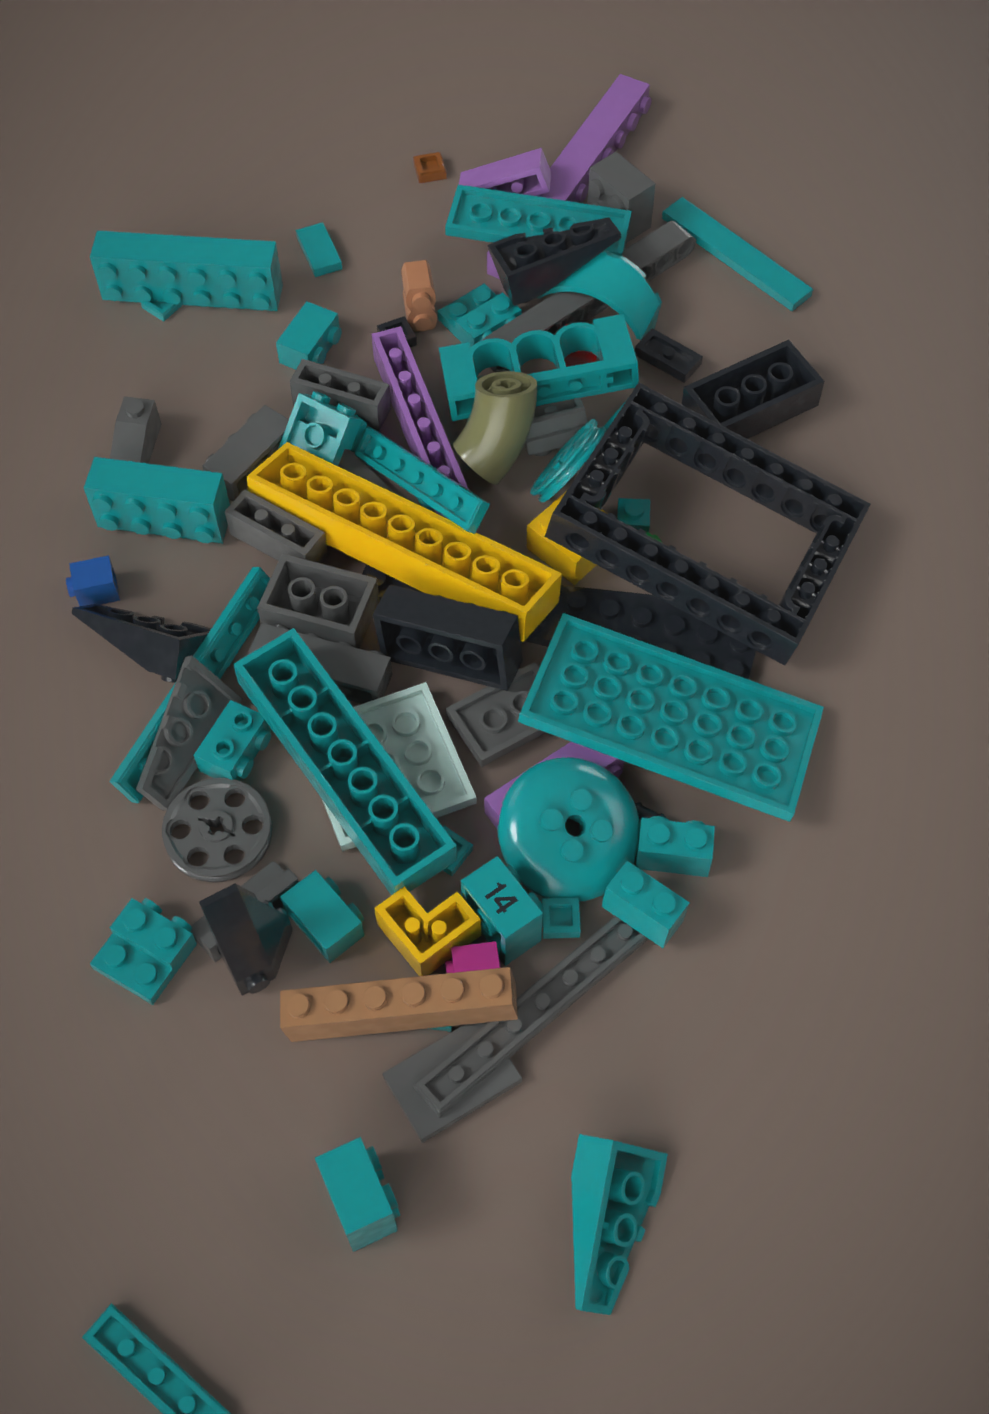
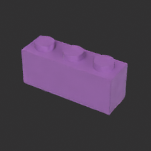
(518, 174)

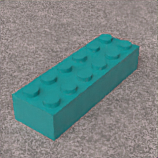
(187, 270)

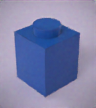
(93, 581)

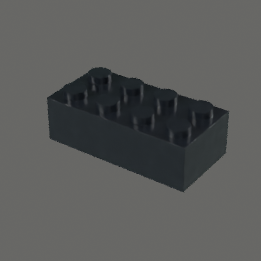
(757, 391)
(449, 637)

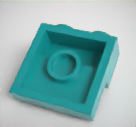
(477, 314)
(321, 427)
(144, 949)

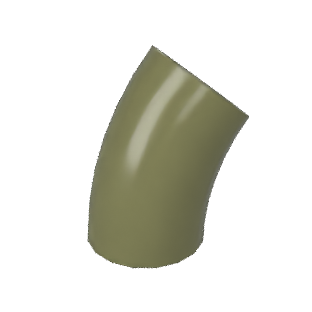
(498, 423)

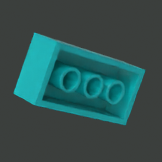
(157, 500)

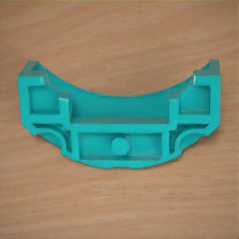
(620, 286)

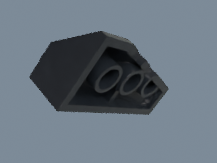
(540, 262)
(248, 935)

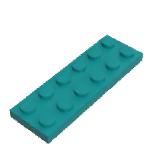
(499, 214)

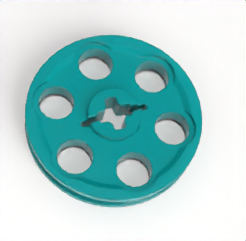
(567, 461)

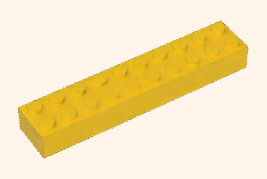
(406, 538)

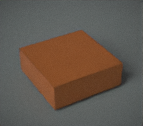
(429, 167)

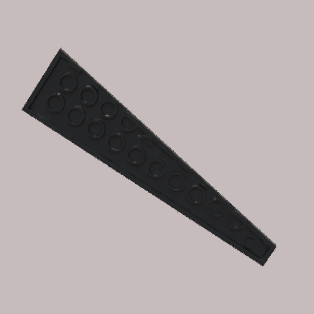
(635, 616)

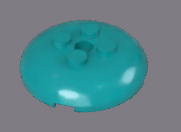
(535, 833)

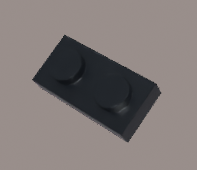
(668, 355)

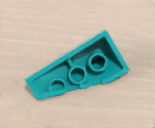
(609, 1202)

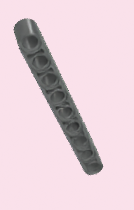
(651, 254)

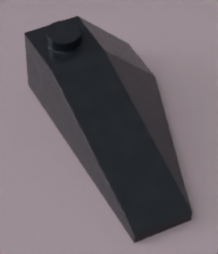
(145, 639)

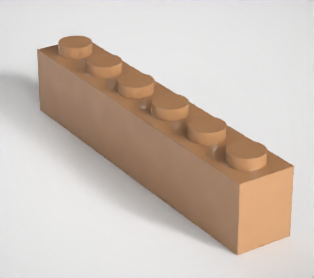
(398, 1004)

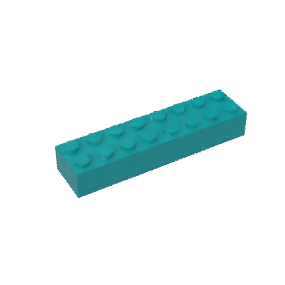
(345, 763)

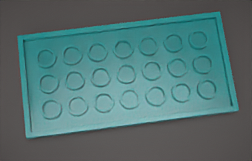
(673, 716)

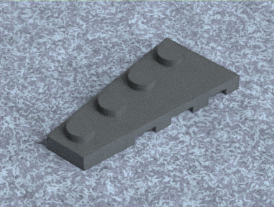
(189, 716)

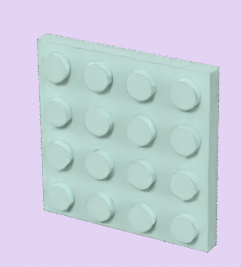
(422, 749)

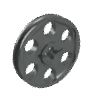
(220, 843)

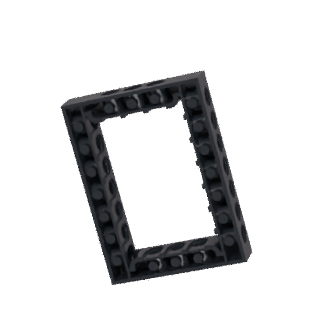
(680, 580)

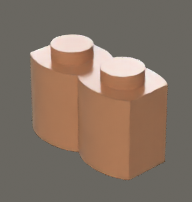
(419, 295)

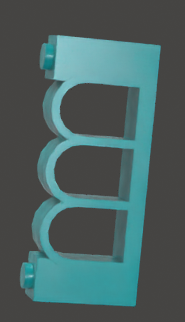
(605, 338)

